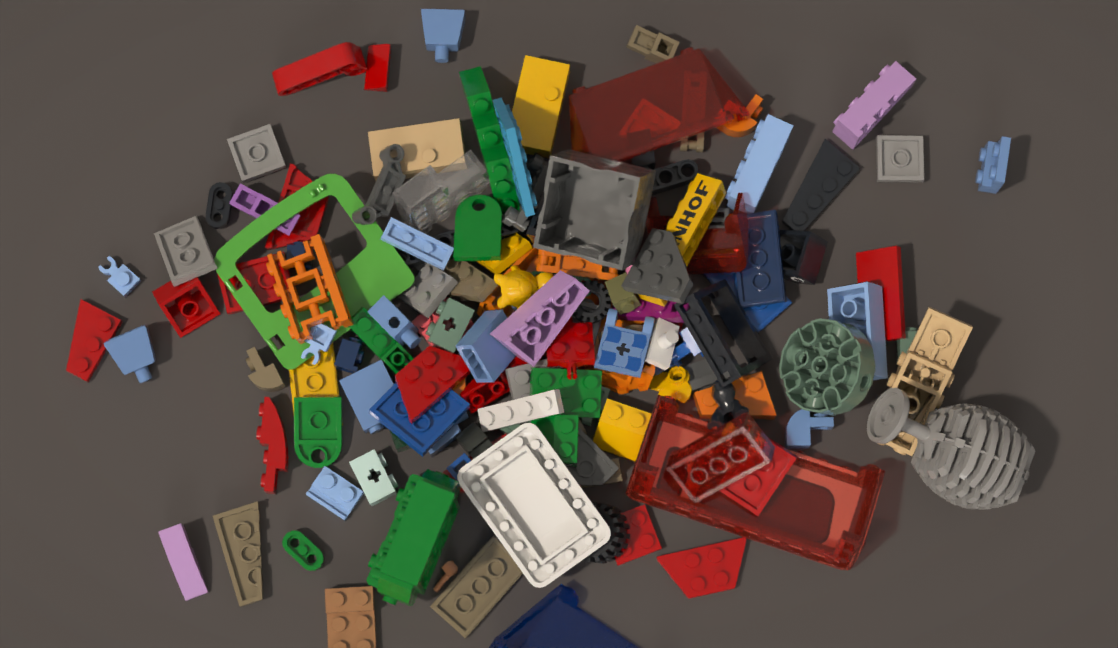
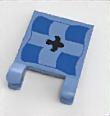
(622, 348)

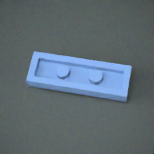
(417, 243)

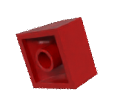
(186, 305)

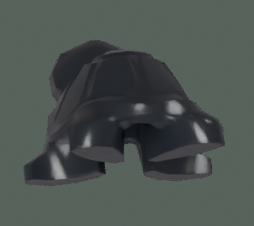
(728, 407)

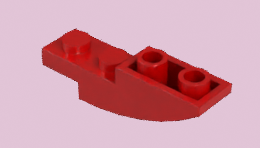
(483, 393)
(272, 435)

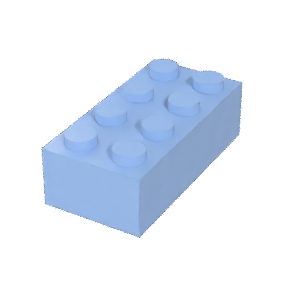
(761, 161)
(863, 309)

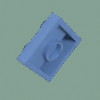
(994, 165)

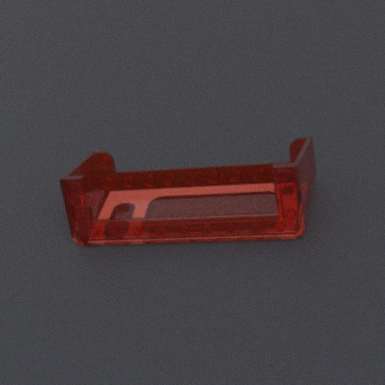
(813, 513)

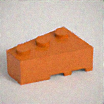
(750, 391)

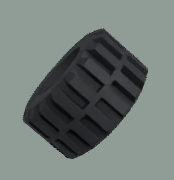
(618, 535)

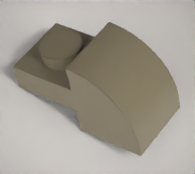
(651, 45)
(266, 377)

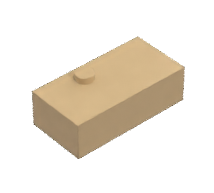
(423, 145)

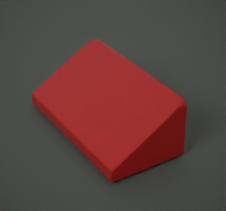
(378, 67)

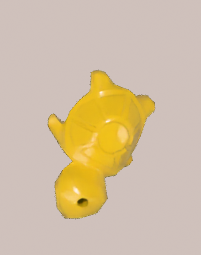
(519, 286)

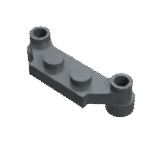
(389, 180)
(517, 217)

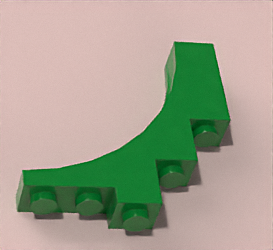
(489, 138)

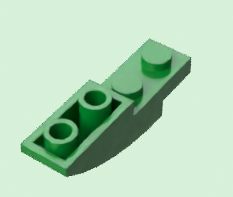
(379, 341)

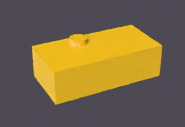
(540, 103)

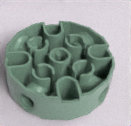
(827, 367)

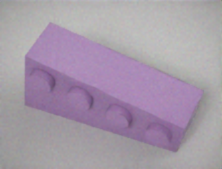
(873, 105)
(541, 318)

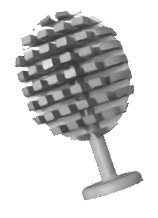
(961, 451)

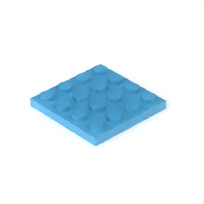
(517, 157)

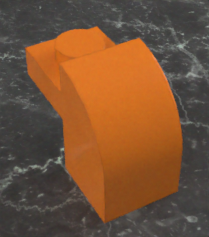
(746, 126)

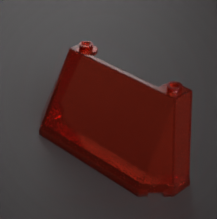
(652, 107)

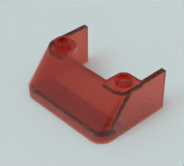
(720, 248)

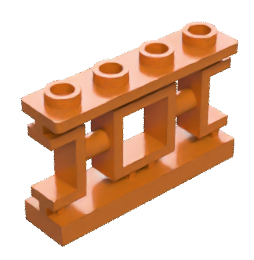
(325, 283)

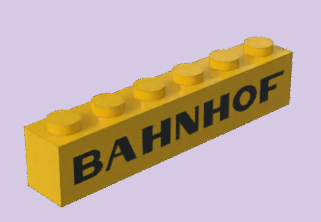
(693, 218)

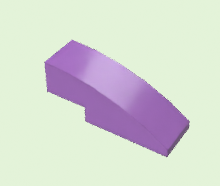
(257, 204)

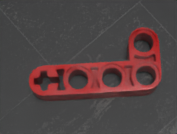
(319, 67)

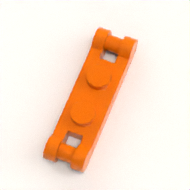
(573, 266)

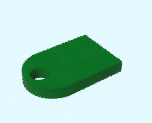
(478, 232)
(317, 427)

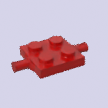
(572, 347)

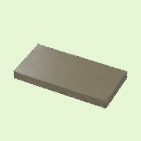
(478, 587)

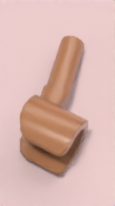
(450, 569)

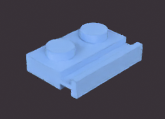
(334, 493)

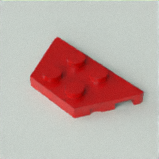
(310, 218)
(429, 379)
(705, 568)

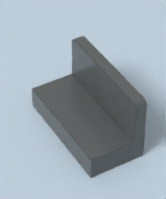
(702, 375)

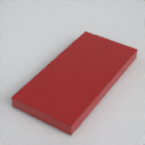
(885, 269)

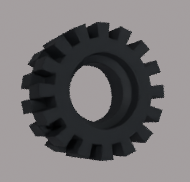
(604, 303)

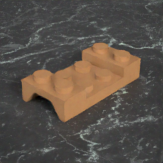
(351, 617)

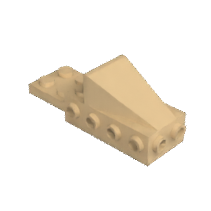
(927, 369)

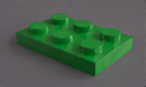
(578, 396)

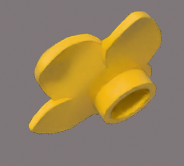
(669, 386)

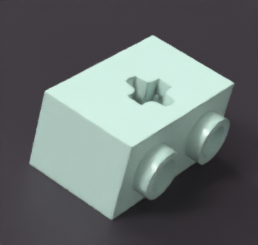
(363, 467)

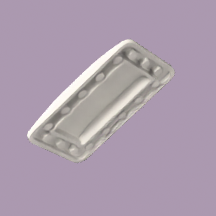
(534, 505)

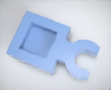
(122, 278)
(322, 339)

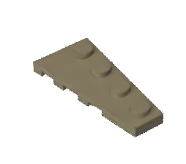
(241, 546)

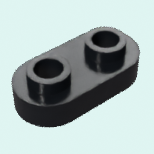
(219, 206)

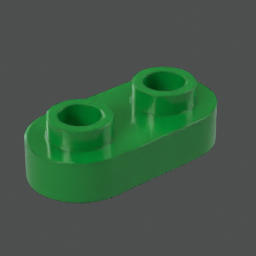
(303, 551)

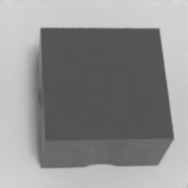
(594, 208)

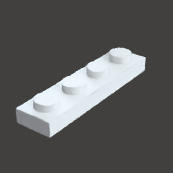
(520, 410)

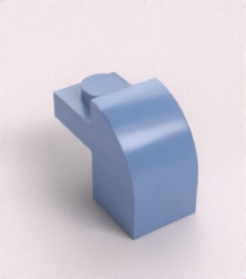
(799, 426)

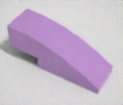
(183, 561)

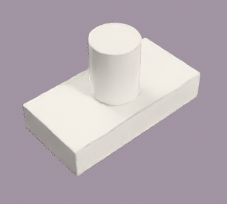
(662, 343)

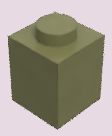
(621, 299)

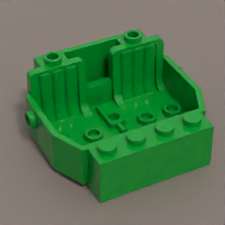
(415, 537)

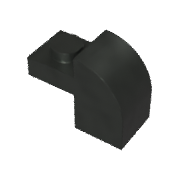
(473, 440)

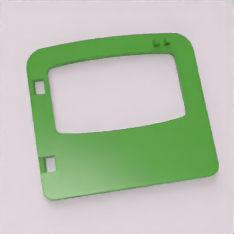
(363, 280)

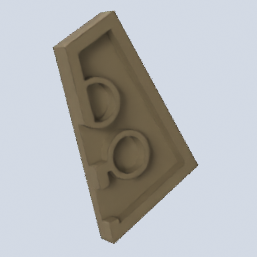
(472, 283)

